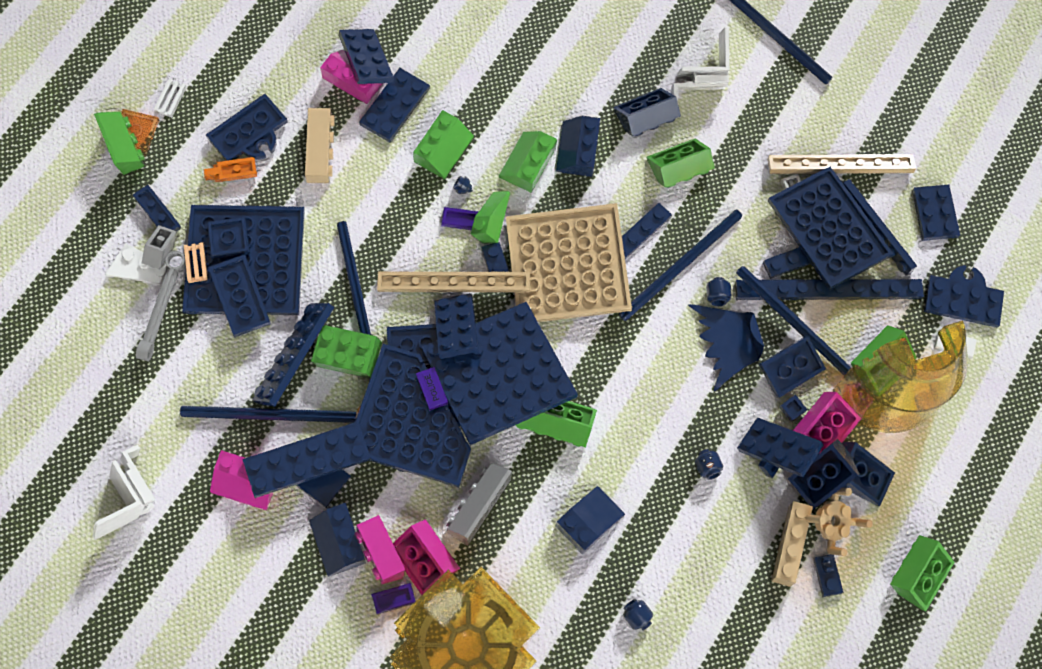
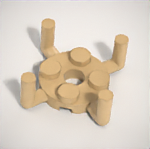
(842, 523)

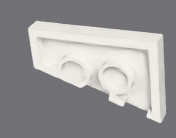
(129, 267)

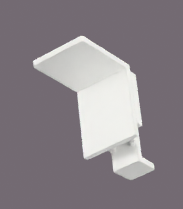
(707, 77)
(132, 491)

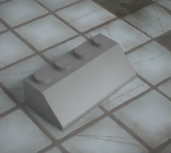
(479, 503)

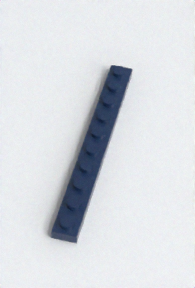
(849, 290)

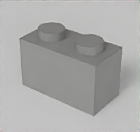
(158, 247)

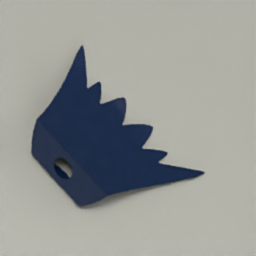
(734, 339)

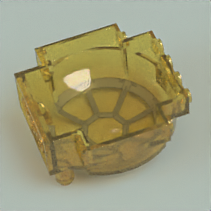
(465, 627)

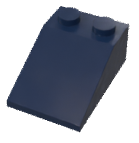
(873, 475)
(589, 519)

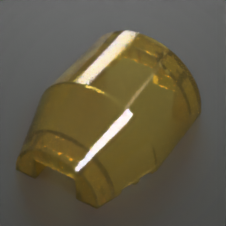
(902, 393)

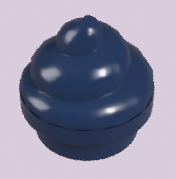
(462, 185)

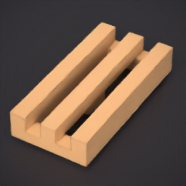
(193, 248)

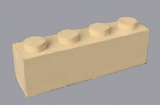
(318, 145)
(791, 544)

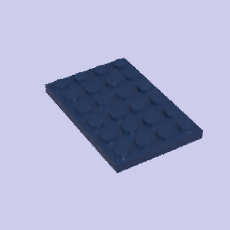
(830, 227)

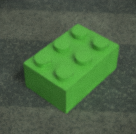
(346, 351)

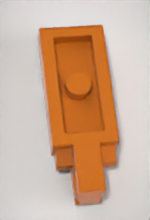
(232, 170)

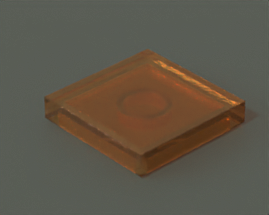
(143, 127)

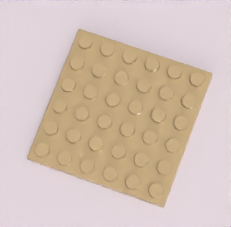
(571, 261)

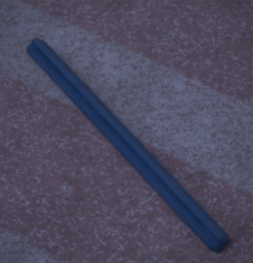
(783, 40)
(682, 263)
(353, 278)
(792, 319)
(268, 414)

